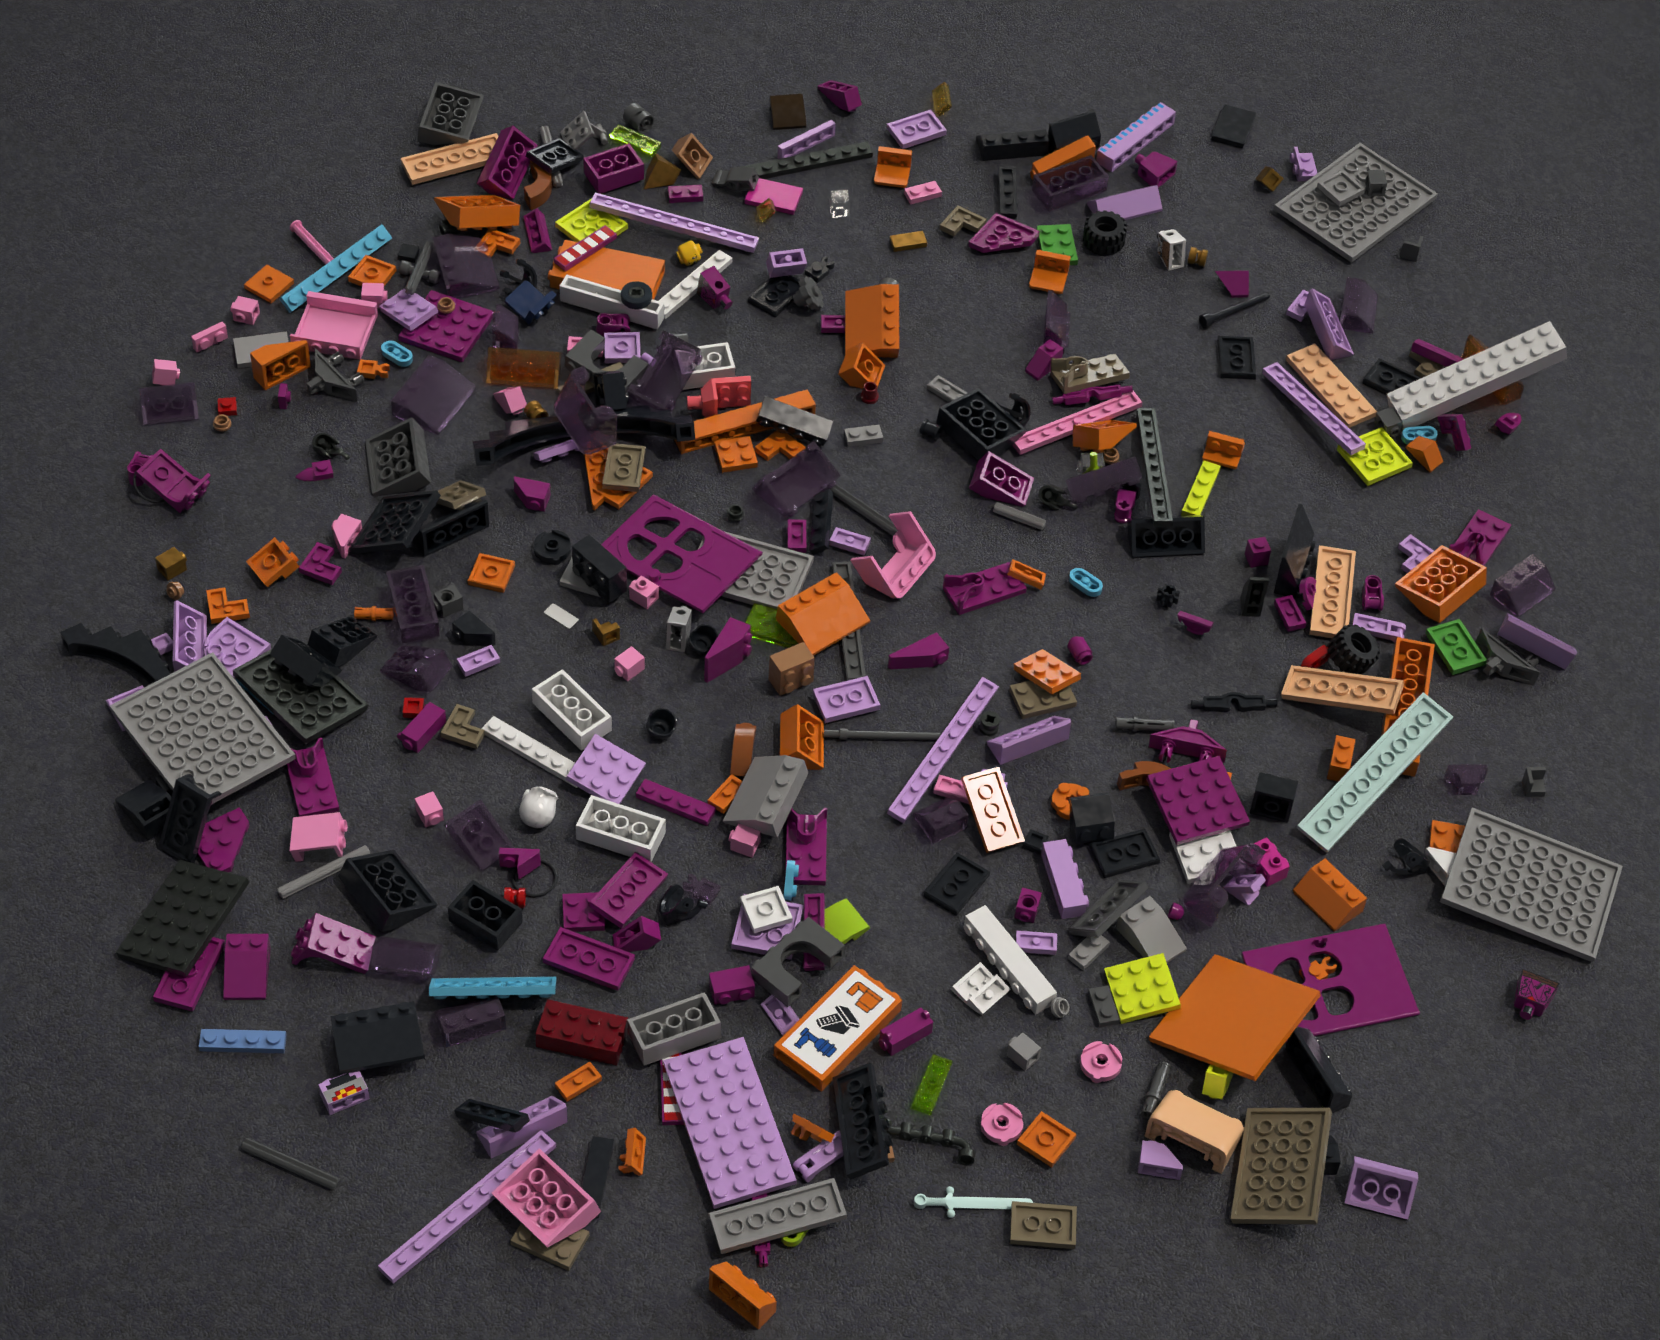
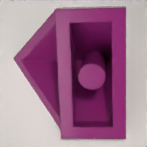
(1236, 282)

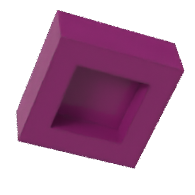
(284, 396)

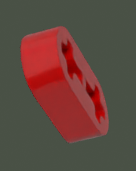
(1316, 658)

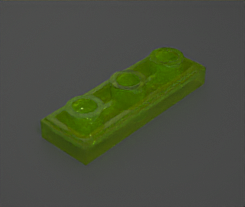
(929, 1093)

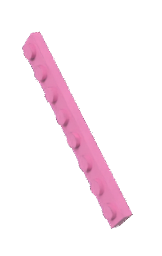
(1064, 426)

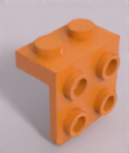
(893, 167)
(1050, 271)

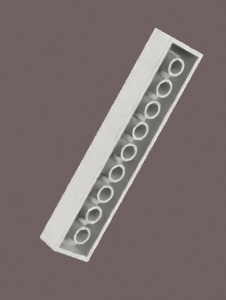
(1478, 375)

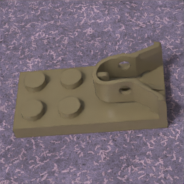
(1087, 373)

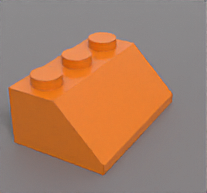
(802, 736)
(1330, 895)
(741, 1294)

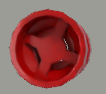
(509, 894)

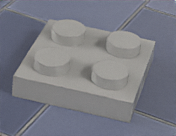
(1341, 187)

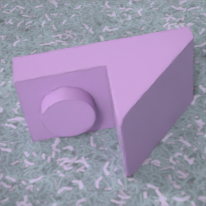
(1245, 887)

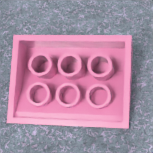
(546, 1199)

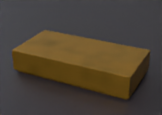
(908, 241)

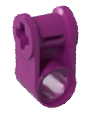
(612, 323)
(137, 461)
(1124, 505)
(1372, 593)

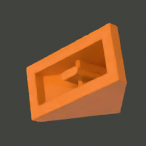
(1425, 452)

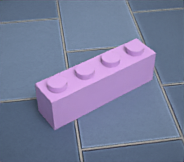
(1064, 878)

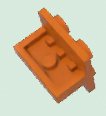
(1223, 450)

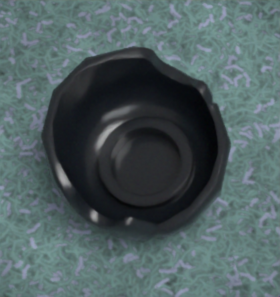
(702, 639)
(661, 723)

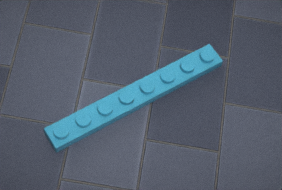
(335, 268)

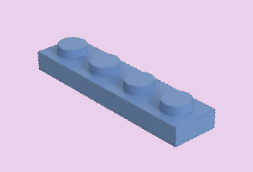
(242, 1041)

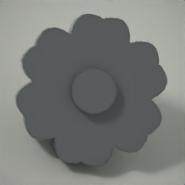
(808, 294)

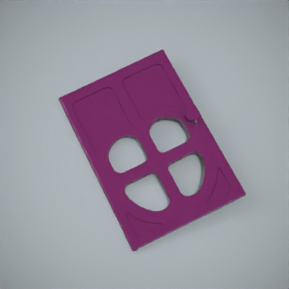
(703, 572)
(1368, 973)

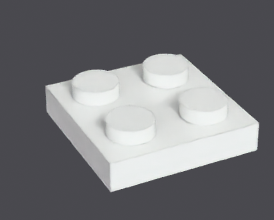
(766, 909)

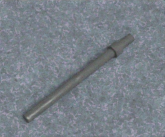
(844, 734)

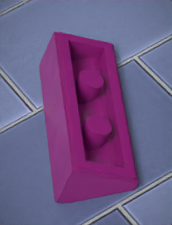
(537, 231)
(1434, 353)

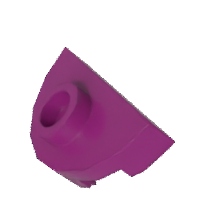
(1308, 588)
(1194, 623)

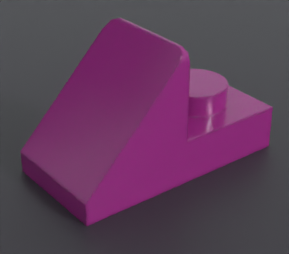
(524, 859)

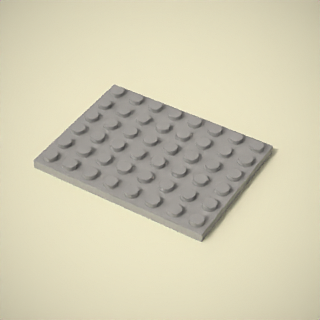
(1364, 220)
(203, 727)
(1532, 884)

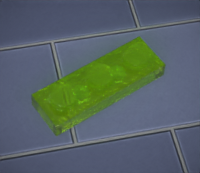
(637, 140)

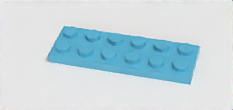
(499, 986)

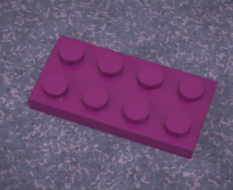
(628, 890)
(589, 958)
(185, 991)

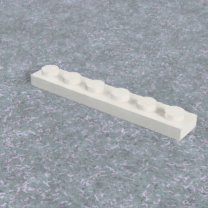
(688, 287)
(528, 748)

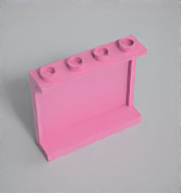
(336, 324)

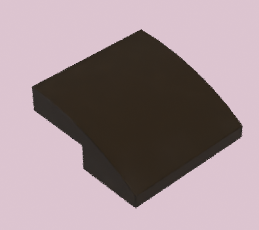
(787, 111)

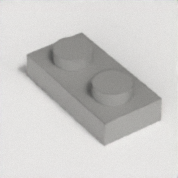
(863, 435)
(1088, 951)

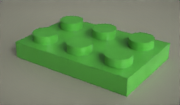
(1058, 240)
(1456, 646)

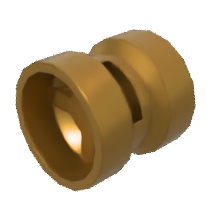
(1201, 259)
(535, 410)

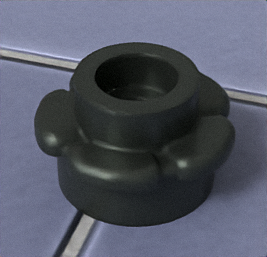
(735, 512)

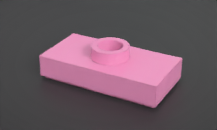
(950, 788)

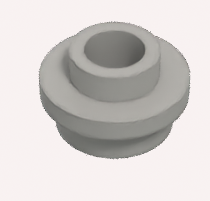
(1059, 1007)

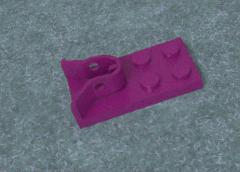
(1481, 537)
(981, 588)
(312, 781)
(807, 846)

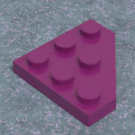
(1002, 234)
(223, 840)

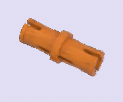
(374, 613)

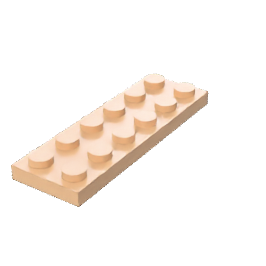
(448, 159)
(1331, 385)
(1333, 591)
(1342, 689)

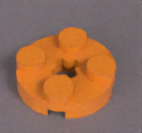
(1061, 796)

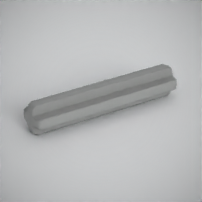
(1019, 516)

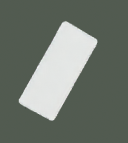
(561, 615)

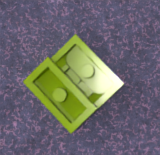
(844, 921)

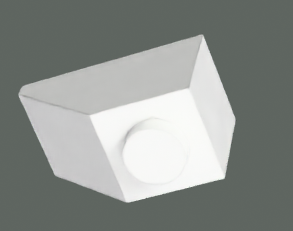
(1440, 862)

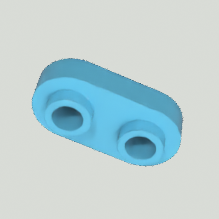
(397, 353)
(1411, 433)
(1087, 582)
(791, 871)

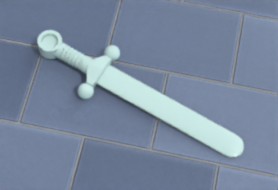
(951, 1202)

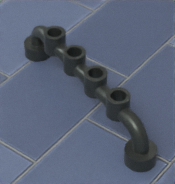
(965, 1156)

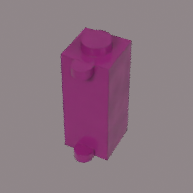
(423, 727)
(906, 1031)

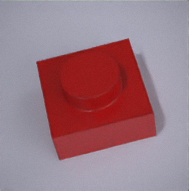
(227, 406)
(412, 707)

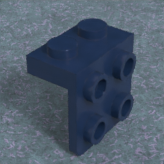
(529, 302)

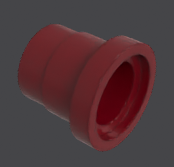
(869, 394)

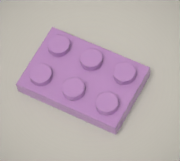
(916, 129)
(408, 309)
(846, 699)

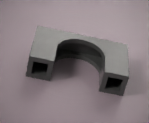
(588, 350)
(805, 938)

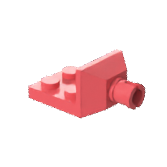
(721, 394)

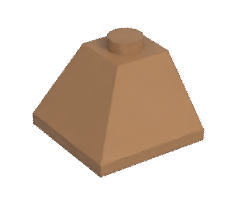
(692, 154)

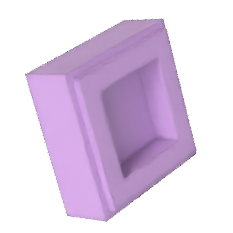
(162, 643)

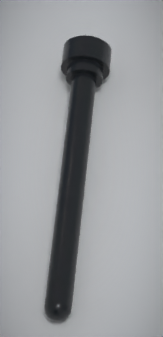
(1207, 319)

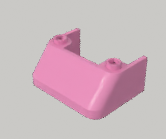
(908, 563)

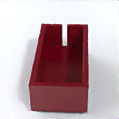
(581, 1032)

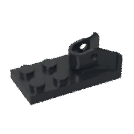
(186, 819)

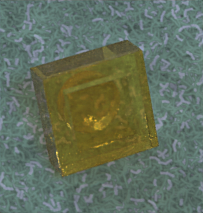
(766, 210)

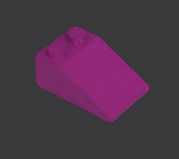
(1001, 481)
(728, 649)
(246, 966)

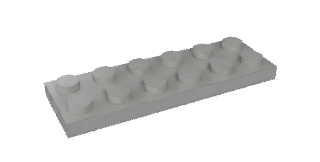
(777, 1215)

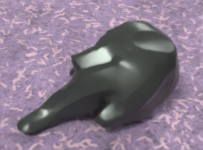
(326, 446)
(1052, 496)

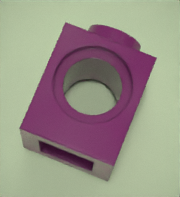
(1032, 900)

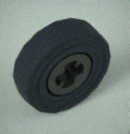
(636, 295)

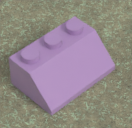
(1381, 1187)

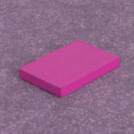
(783, 196)

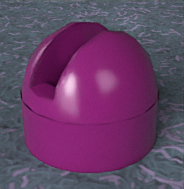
(1176, 911)

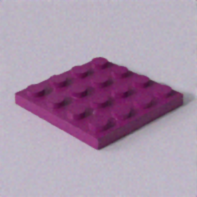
(452, 332)
(1197, 800)

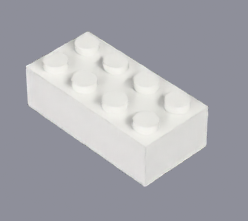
(571, 709)
(620, 828)

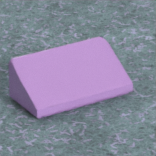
(780, 1014)

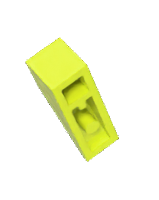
(1216, 1082)

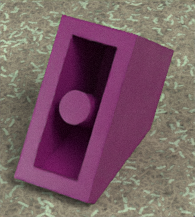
(1040, 363)
(532, 493)
(637, 935)

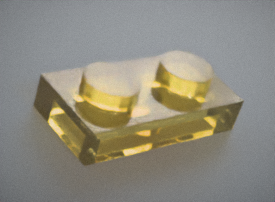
(941, 98)

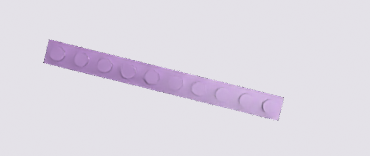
(674, 222)
(942, 750)
(460, 1211)

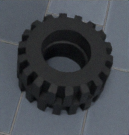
(1104, 232)
(1353, 649)

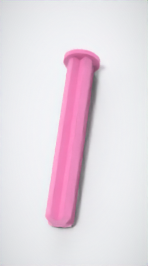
(310, 241)

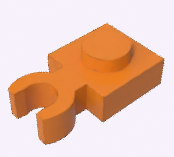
(370, 369)
(1321, 970)

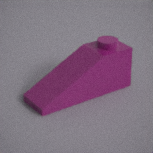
(841, 94)
(921, 654)

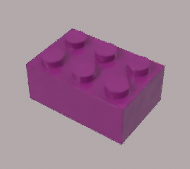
(613, 168)

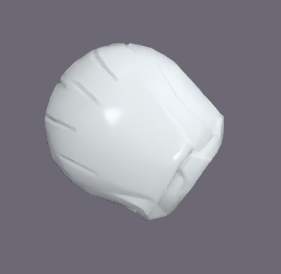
(538, 807)

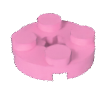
(1096, 1071)
(1002, 1134)

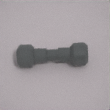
(433, 276)

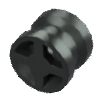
(986, 726)

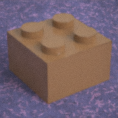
(791, 668)

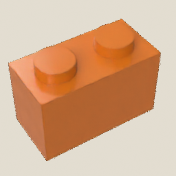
(1340, 757)

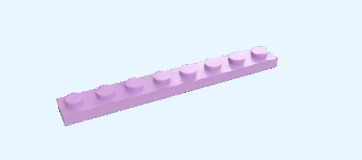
(1314, 408)

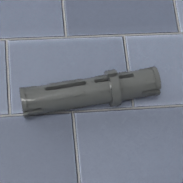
(1143, 724)
(1153, 1097)

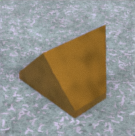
(660, 173)

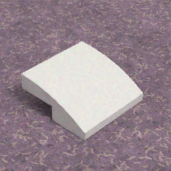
(980, 989)

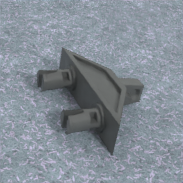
(330, 380)
(1504, 660)

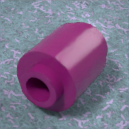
(1080, 650)

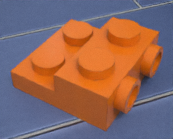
(273, 562)

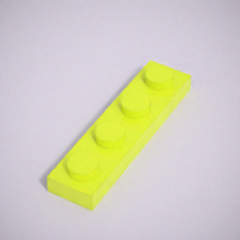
(1201, 489)

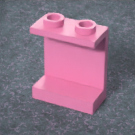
(317, 833)

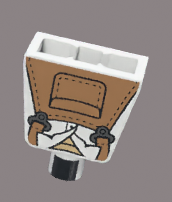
(1171, 249)

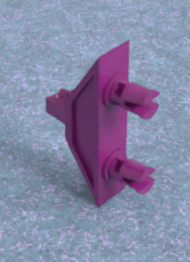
(1186, 741)

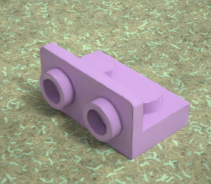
(1303, 165)

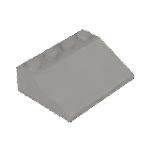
(767, 793)

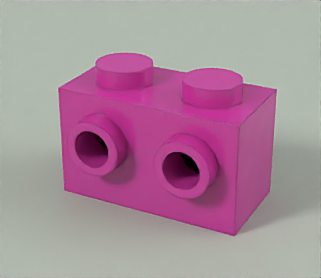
(1273, 865)

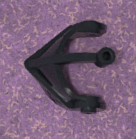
(528, 271)
(1016, 410)
(1414, 859)
(675, 908)

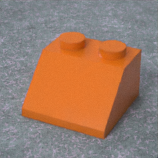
(861, 366)

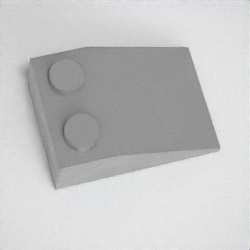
(1150, 930)

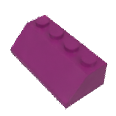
(506, 163)

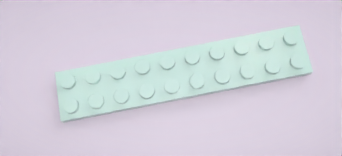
(1374, 772)

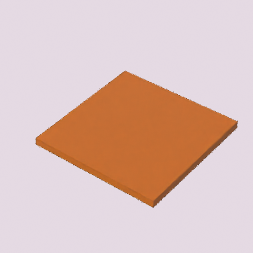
(1235, 1017)

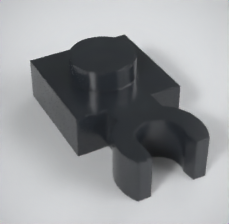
(818, 271)

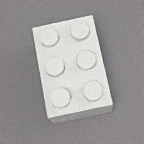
(716, 363)

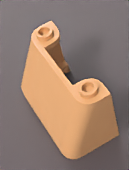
(1197, 1127)

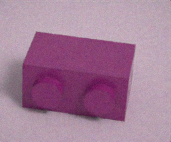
(731, 985)

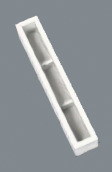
(608, 301)
(1009, 959)

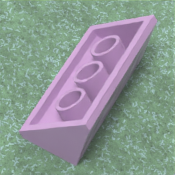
(1130, 203)
(1327, 325)
(188, 635)
(1537, 641)
(1030, 739)
(543, 1116)

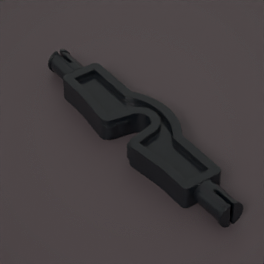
(1244, 702)

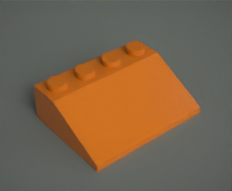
(479, 211)
(873, 319)
(1442, 582)
(822, 614)

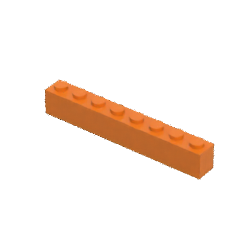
(738, 422)

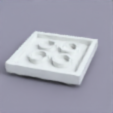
(1198, 854)

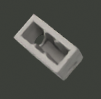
(678, 621)

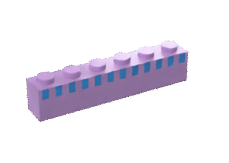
(1135, 137)

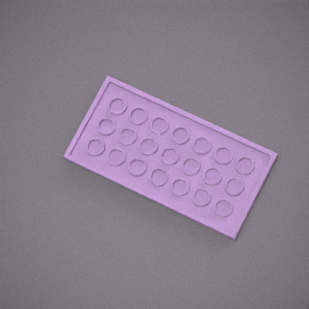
(729, 1122)

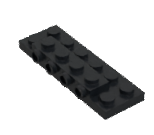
(862, 1121)

